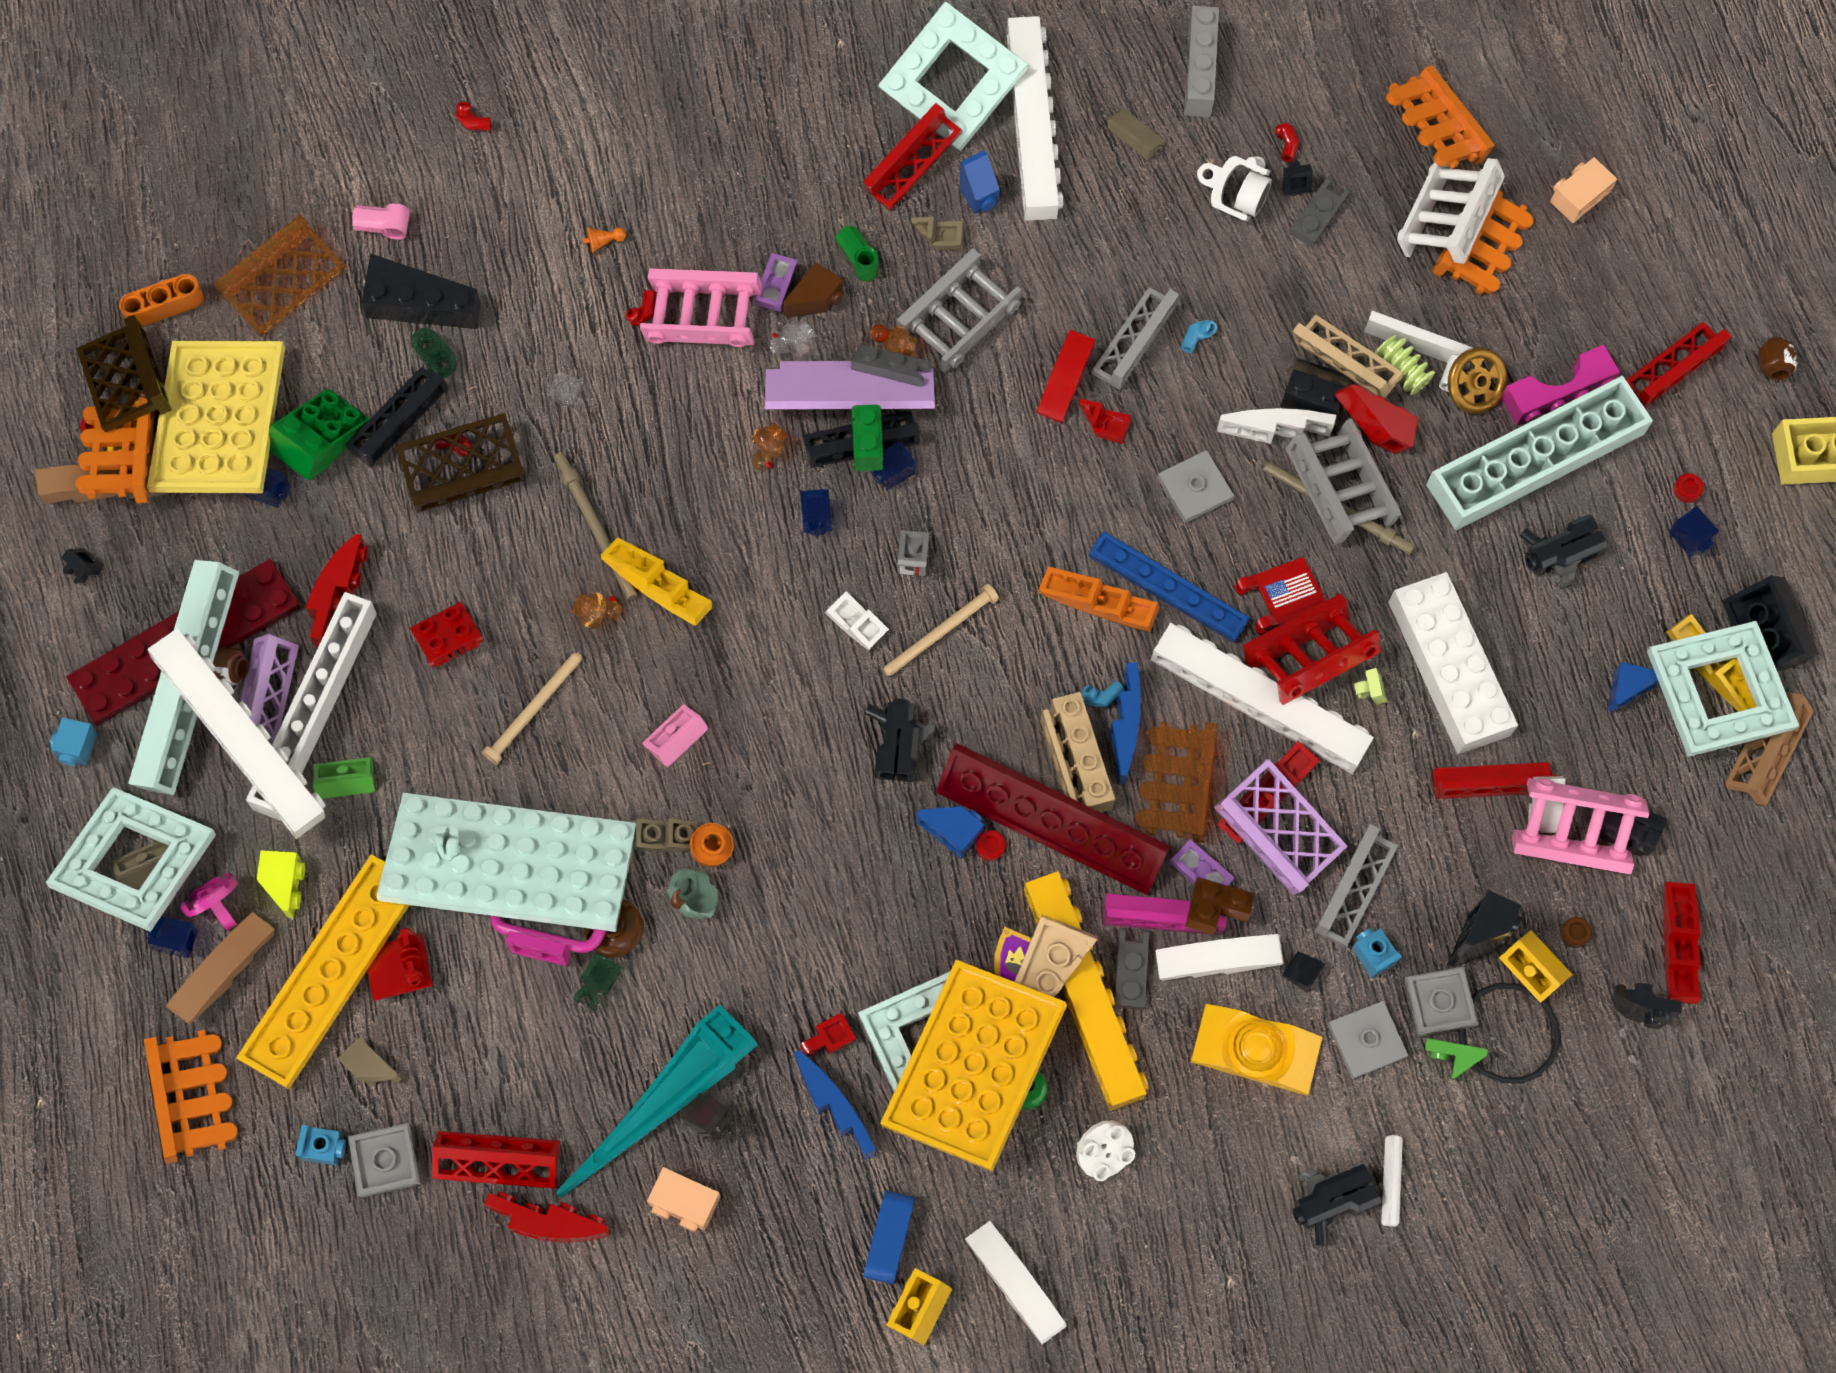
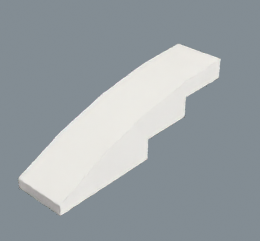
(1264, 423)
(1219, 956)
(1016, 1282)

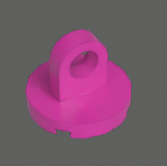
(210, 896)

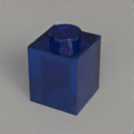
(897, 466)
(275, 489)
(815, 511)
(1694, 532)
(172, 937)

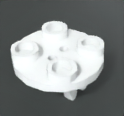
(1117, 1143)

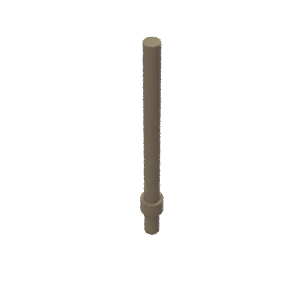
(572, 480)
(1386, 535)

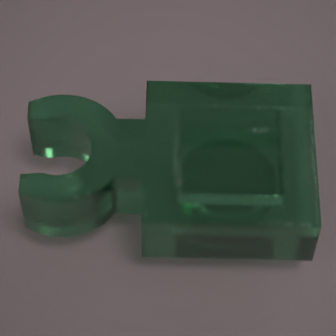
(599, 977)

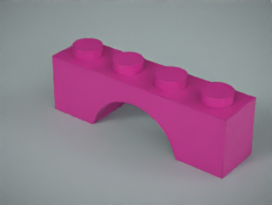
(1530, 398)

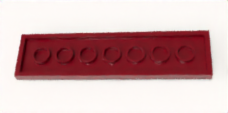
(130, 674)
(1052, 819)

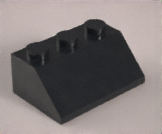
(1779, 620)
(1486, 927)

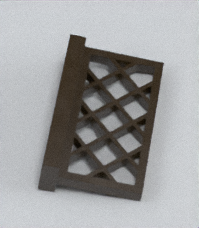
(147, 371)
(469, 485)

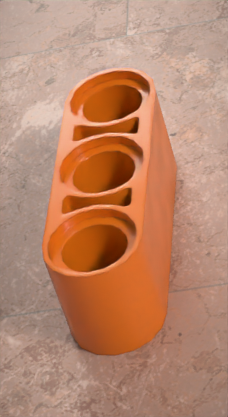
(175, 302)

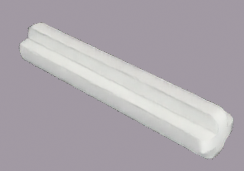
(1392, 1181)

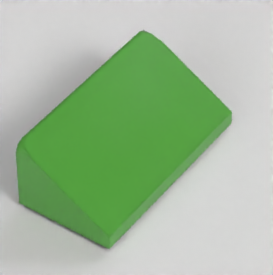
(344, 778)

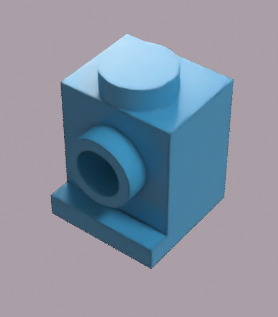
(1375, 961)
(329, 1155)

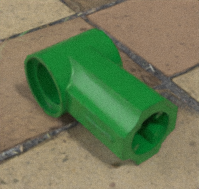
(858, 252)

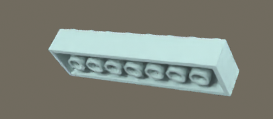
(1539, 453)

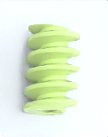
(1414, 375)

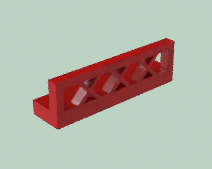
(904, 151)
(1678, 369)
(1486, 780)
(494, 1153)

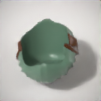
(693, 893)

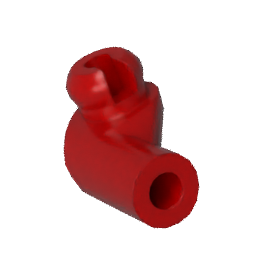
(469, 120)
(1290, 138)
(644, 312)
(441, 444)

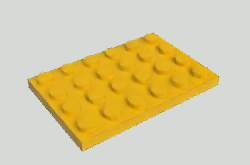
(974, 1065)

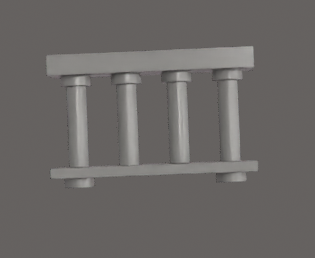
(950, 286)
(1327, 499)

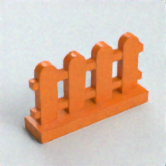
(1452, 115)
(1485, 253)
(138, 459)
(190, 1109)

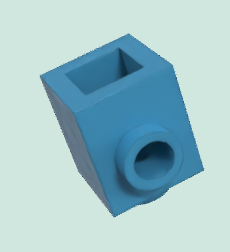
(73, 742)

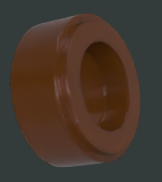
(1576, 932)

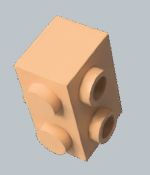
(1583, 189)
(683, 1200)

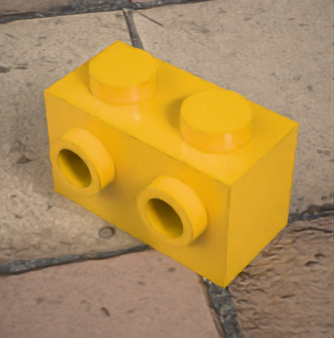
(1535, 966)
(919, 1306)

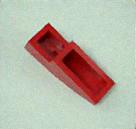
(1066, 376)

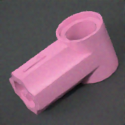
(389, 221)

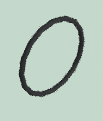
(1548, 1062)

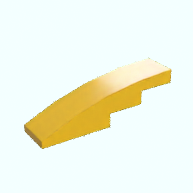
(657, 583)
(1723, 676)

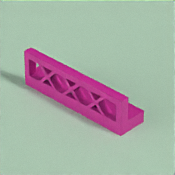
(1151, 913)

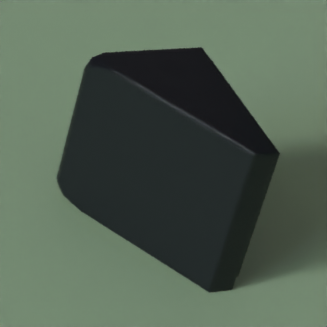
(1303, 970)

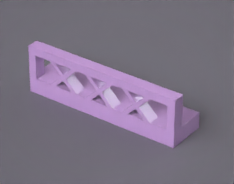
(257, 681)

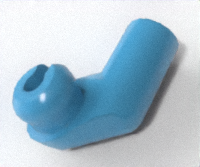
(1196, 332)
(1100, 698)

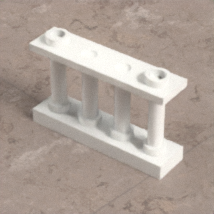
(1467, 222)

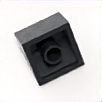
(1313, 388)

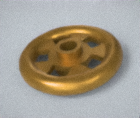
(1458, 376)

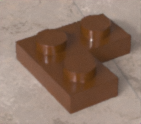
(1214, 898)

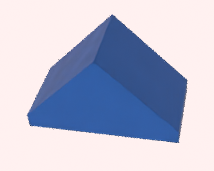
(1629, 683)

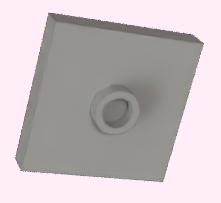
(1195, 486)
(1441, 1001)
(1367, 1040)
(384, 1160)

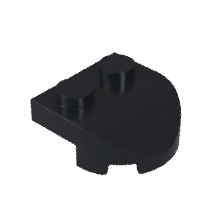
(1643, 1007)

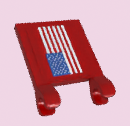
(1285, 590)

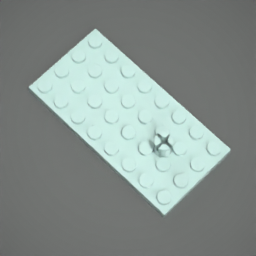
(507, 862)

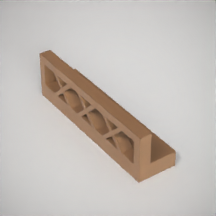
(1771, 764)

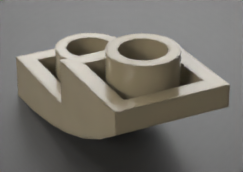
(663, 836)

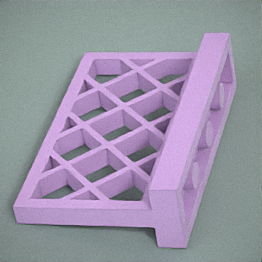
(1263, 845)

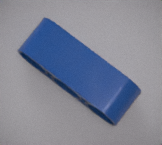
(889, 1237)

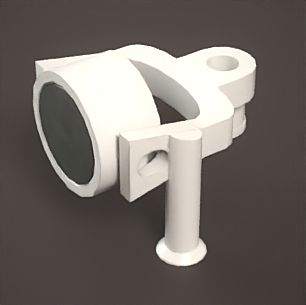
(1252, 192)

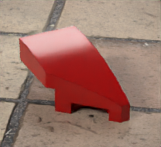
(1106, 423)

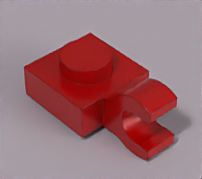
(832, 1035)

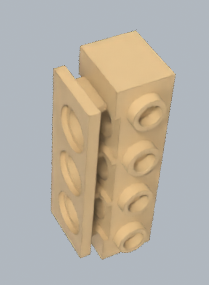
(1082, 753)

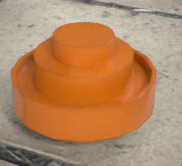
(711, 845)

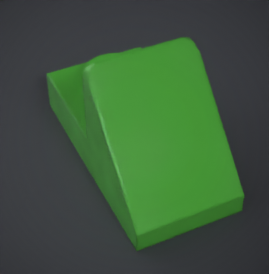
(1464, 1055)

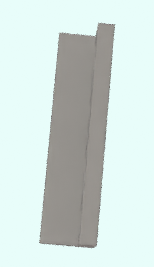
(1140, 341)
(1349, 877)

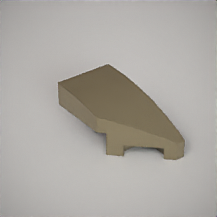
(941, 235)
(367, 1064)

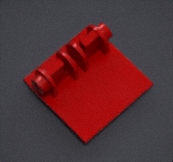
(446, 633)
(400, 966)

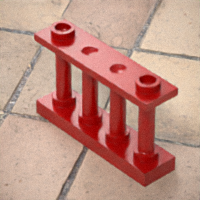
(1302, 629)

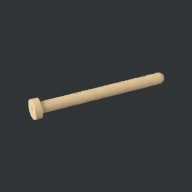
(988, 595)
(493, 753)

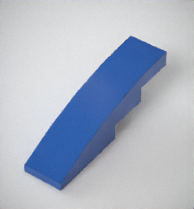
(1125, 730)
(827, 1096)

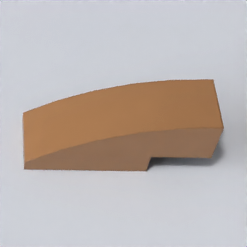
(58, 484)

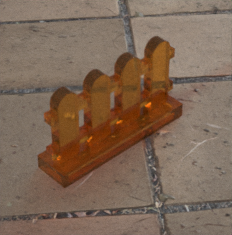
(1185, 794)

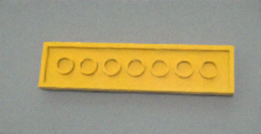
(323, 979)

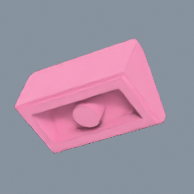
(675, 735)

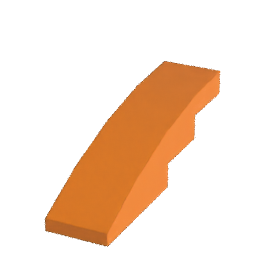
(1098, 599)

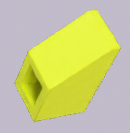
(280, 878)

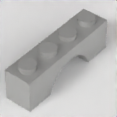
(1202, 61)

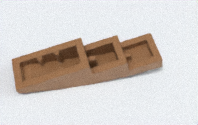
(220, 967)

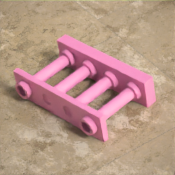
(707, 282)
(1582, 852)

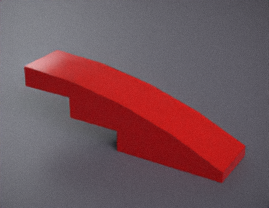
(1294, 766)
(1681, 942)

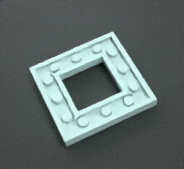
(946, 27)
(1697, 732)
(143, 908)
(887, 1017)

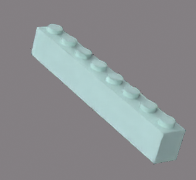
(170, 717)

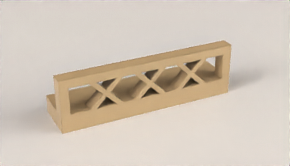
(1343, 361)

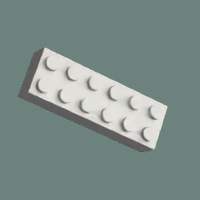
(1452, 663)

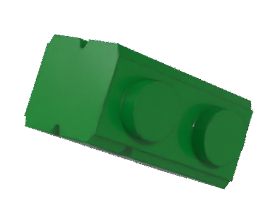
(867, 437)

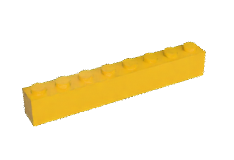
(1091, 1002)

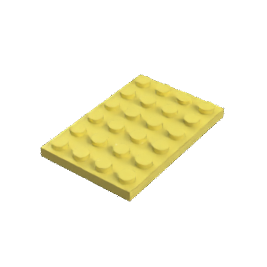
(219, 417)

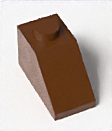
(814, 293)

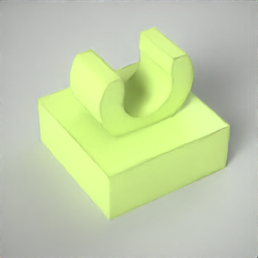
(1372, 687)

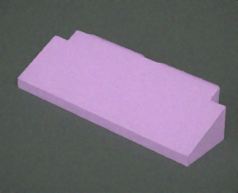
(838, 387)

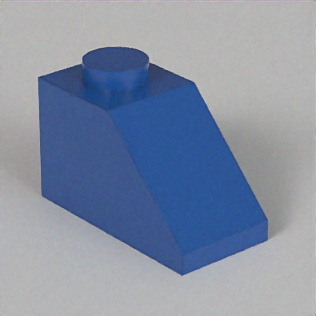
(979, 183)
(952, 827)

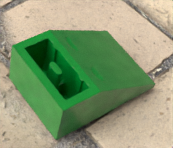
(315, 433)

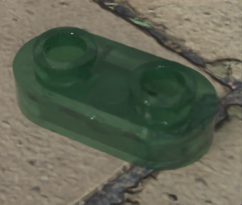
(435, 354)

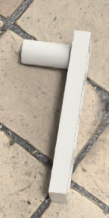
(1422, 341)

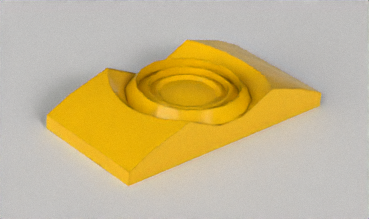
(1256, 1048)

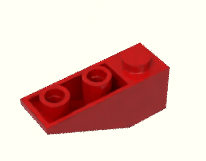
(1381, 421)

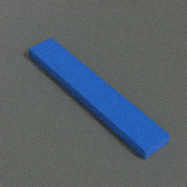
(1169, 587)

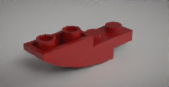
(338, 576)
(558, 1225)

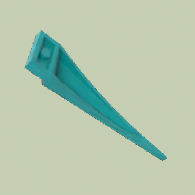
(698, 1064)

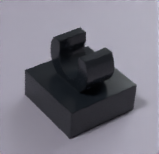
(1297, 178)
(81, 562)

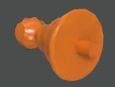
(599, 238)

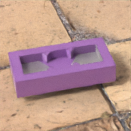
(776, 282)
(1196, 863)

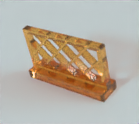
(267, 255)

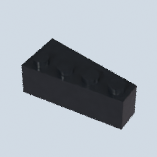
(415, 296)

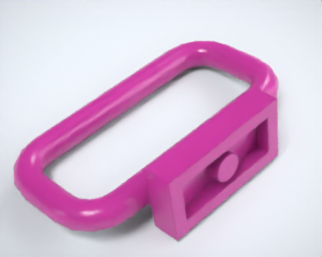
(544, 945)

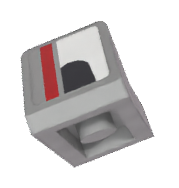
(913, 553)

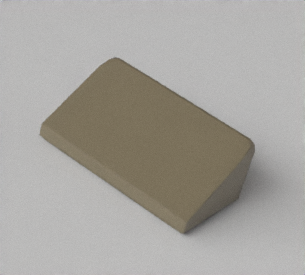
(1135, 133)
(137, 865)

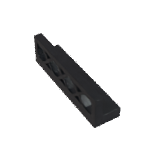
(398, 421)
(842, 450)

